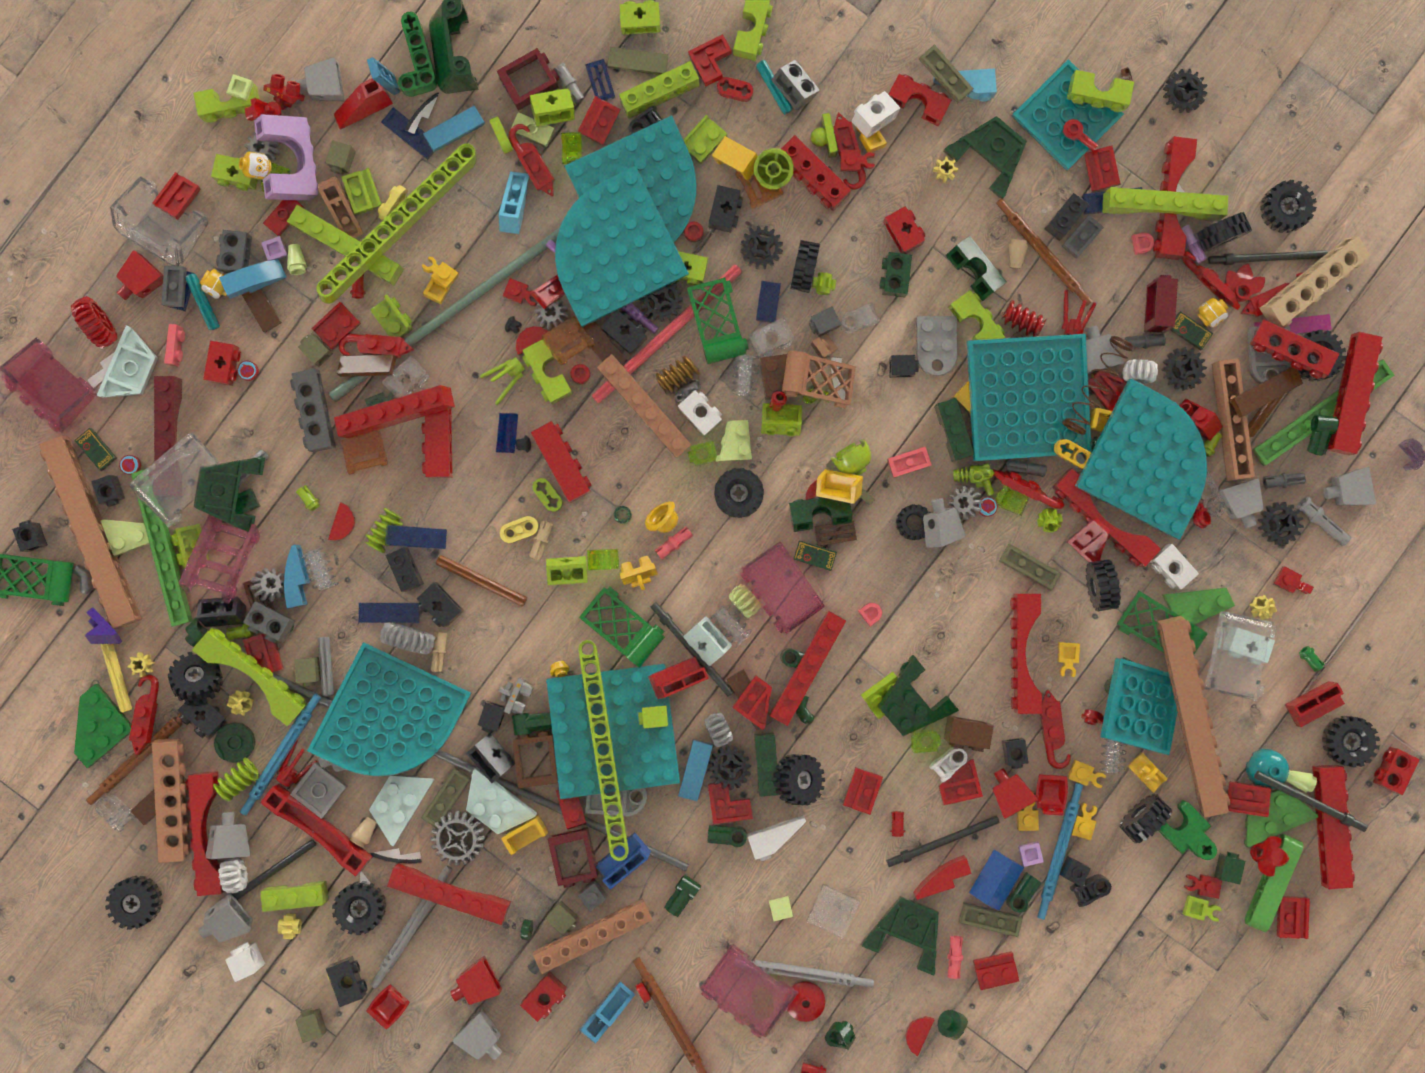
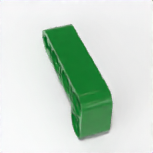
(417, 52)

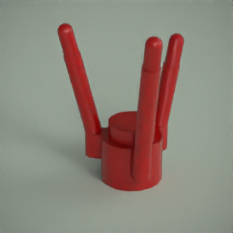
(1075, 326)
(288, 773)

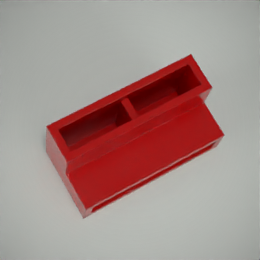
(677, 678)
(1315, 703)

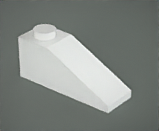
(770, 839)

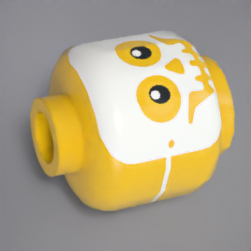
(255, 165)
(211, 283)
(1213, 312)

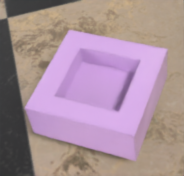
(274, 248)
(1030, 854)

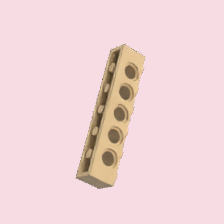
(1354, 253)

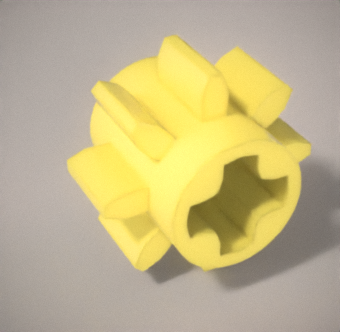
(941, 172)
(1263, 607)
(146, 663)
(240, 702)
(289, 926)

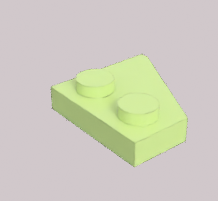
(735, 442)
(124, 535)

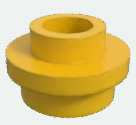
(559, 669)

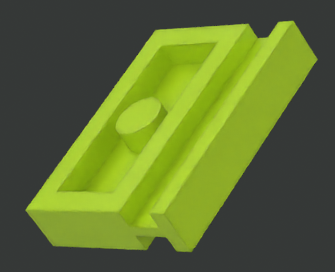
(704, 139)
(361, 191)

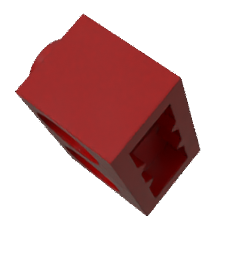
(1401, 773)

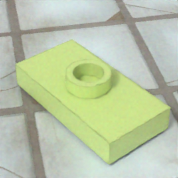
(539, 134)

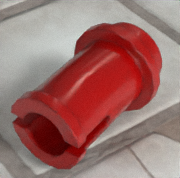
(358, 288)
(778, 400)
(897, 824)
(808, 1068)

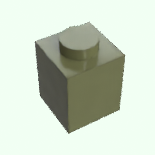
(340, 157)
(314, 349)
(307, 671)
(562, 918)
(310, 1024)

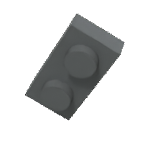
(1082, 236)
(174, 286)

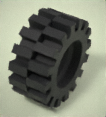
(902, 521)

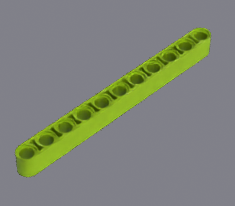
(395, 232)
(603, 759)

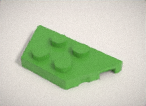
(1284, 815)

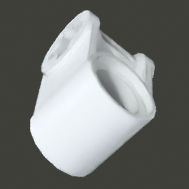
(948, 764)

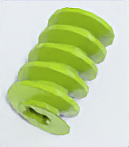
(378, 538)
(237, 781)

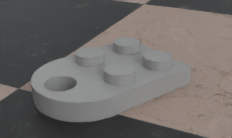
(936, 342)
(1263, 362)
(629, 807)

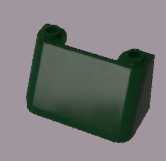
(452, 71)

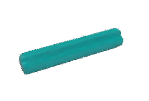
(767, 75)
(202, 302)

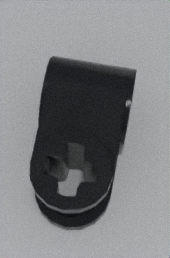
(646, 119)
(1089, 890)

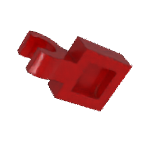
(1290, 581)

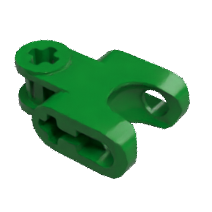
(1191, 833)

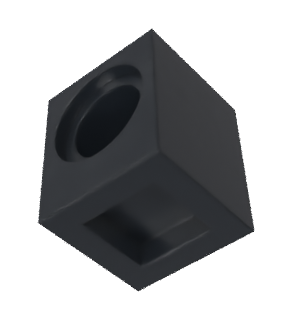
(903, 366)
(100, 487)
(37, 540)
(491, 717)
(1011, 744)
(1074, 871)

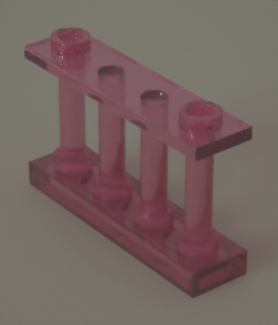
(207, 543)

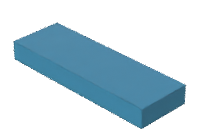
(383, 76)
(454, 128)

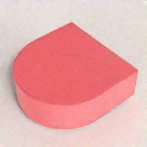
(1142, 243)
(871, 613)

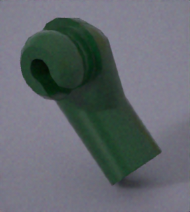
(803, 713)

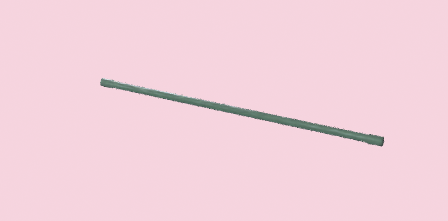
(345, 387)

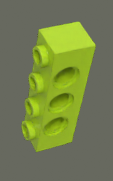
(659, 89)

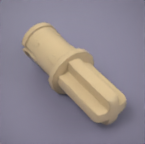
(540, 540)
(438, 651)

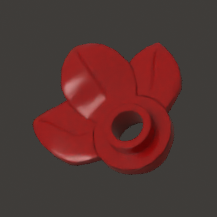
(1244, 280)
(1271, 856)

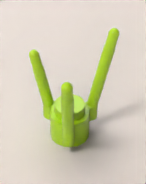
(513, 368)

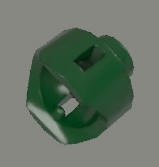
(195, 632)
(952, 1024)
(840, 1035)

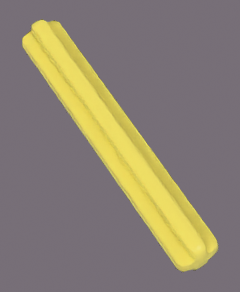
(116, 677)

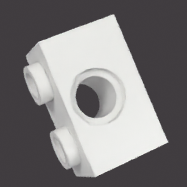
(875, 114)
(702, 424)
(1184, 570)
(244, 961)

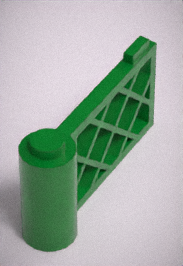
(720, 347)
(56, 584)
(1196, 634)
(644, 641)

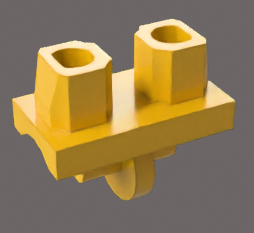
(640, 575)
(1147, 772)

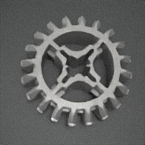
(407, 638)
(443, 848)

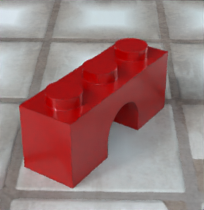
(934, 103)

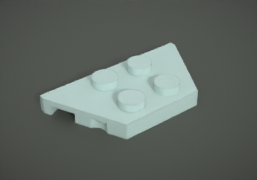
(129, 367)
(398, 803)
(495, 804)

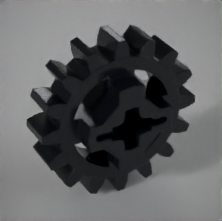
(1178, 92)
(768, 242)
(670, 303)
(1192, 371)
(1288, 519)
(726, 773)

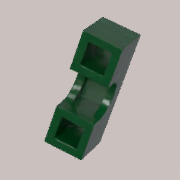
(970, 256)
(955, 429)
(804, 510)
(766, 763)

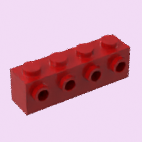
(816, 174)
(438, 445)
(561, 462)

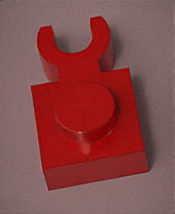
(852, 160)
(517, 292)
(1207, 885)

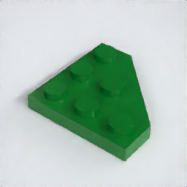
(98, 726)

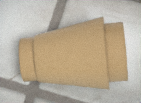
(1017, 253)
(363, 833)

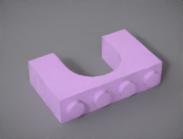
(296, 135)

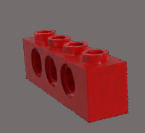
(1325, 357)

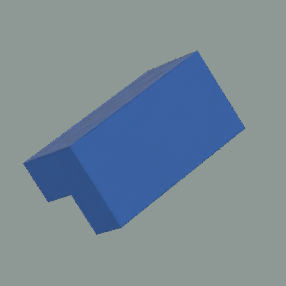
(616, 871)
(996, 880)

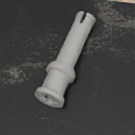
(1316, 515)

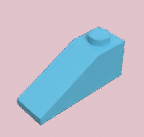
(982, 81)
(513, 203)

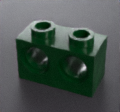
(900, 275)

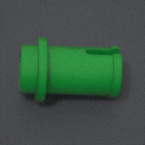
(1311, 658)

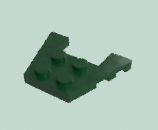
(997, 145)
(219, 489)
(907, 708)
(912, 924)

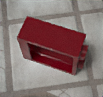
(524, 100)
(1161, 304)
(571, 836)

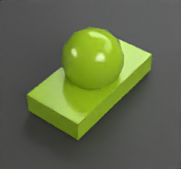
(825, 136)

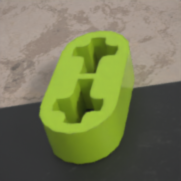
(501, 135)
(551, 492)

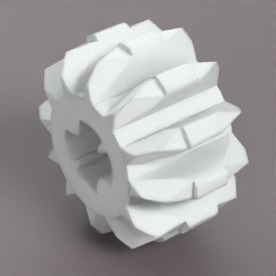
(1140, 371)
(233, 875)

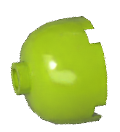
(773, 168)
(853, 458)

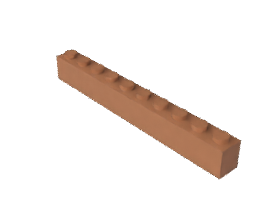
(88, 529)
(1193, 716)

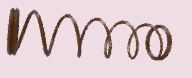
(1075, 427)

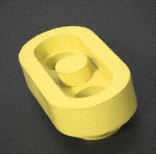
(396, 196)
(519, 529)

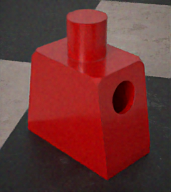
(138, 277)
(1012, 793)
(477, 983)

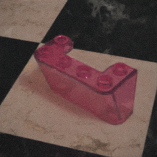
(46, 385)
(782, 588)
(748, 992)

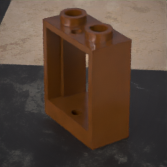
(524, 782)

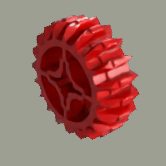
(93, 322)

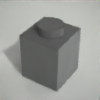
(824, 322)
(592, 895)

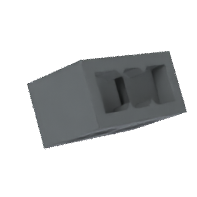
(795, 84)
(240, 251)
(270, 618)

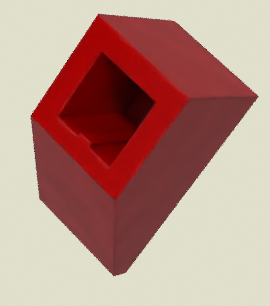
(1204, 419)

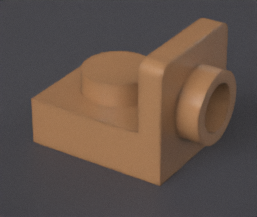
(824, 346)

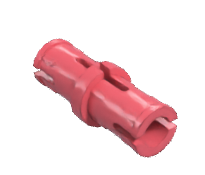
(673, 542)
(955, 957)

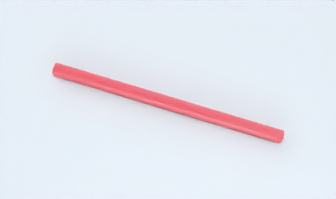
(666, 333)

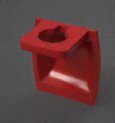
(1052, 794)
(388, 1006)

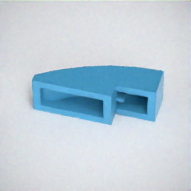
(252, 278)
(295, 578)
(695, 770)
(606, 1012)

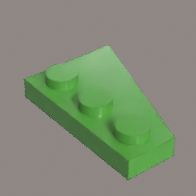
(1199, 605)

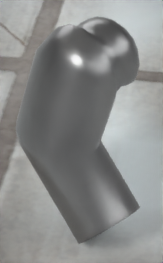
(686, 389)
(85, 579)

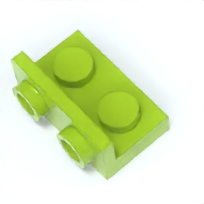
(391, 318)
(784, 422)
(185, 540)
(876, 693)

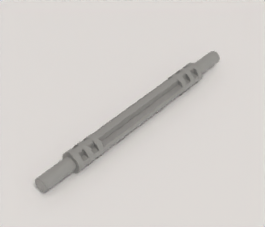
(406, 934)
(813, 974)

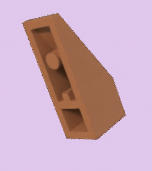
(339, 206)

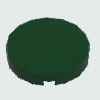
(234, 742)

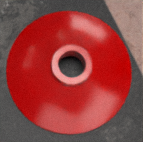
(812, 993)

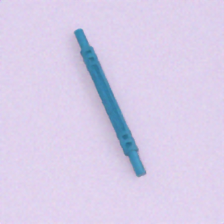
(280, 754)
(1060, 851)

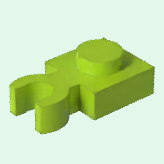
(1199, 908)

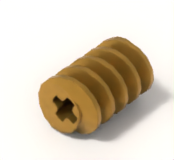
(677, 374)

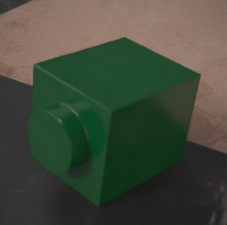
(1230, 867)

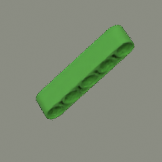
(1272, 889)

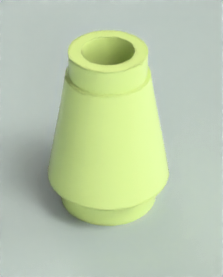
(296, 263)
(1302, 780)

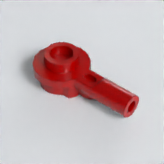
(1074, 130)
(1201, 516)
(1092, 717)

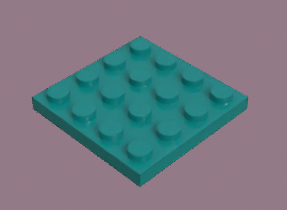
(1049, 110)
(1140, 707)

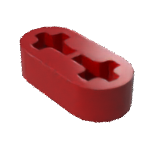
(733, 93)

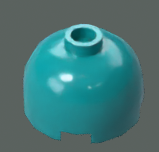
(1269, 763)

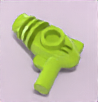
(977, 474)

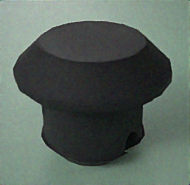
(512, 324)
(523, 444)

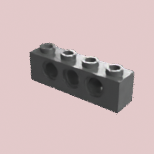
(325, 438)

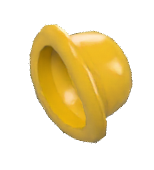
(662, 518)

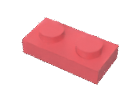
(173, 352)
(909, 462)

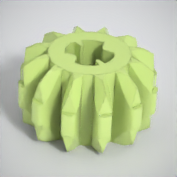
(744, 600)

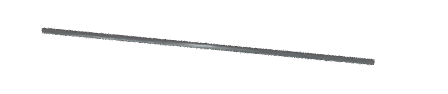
(506, 784)

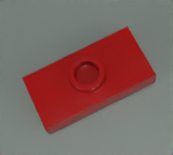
(278, 218)

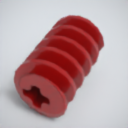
(1022, 319)

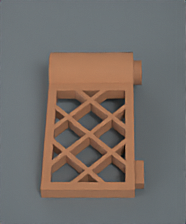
(798, 374)

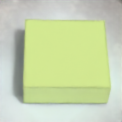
(240, 87)
(780, 908)

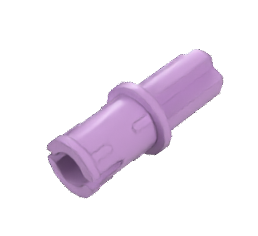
(1193, 245)

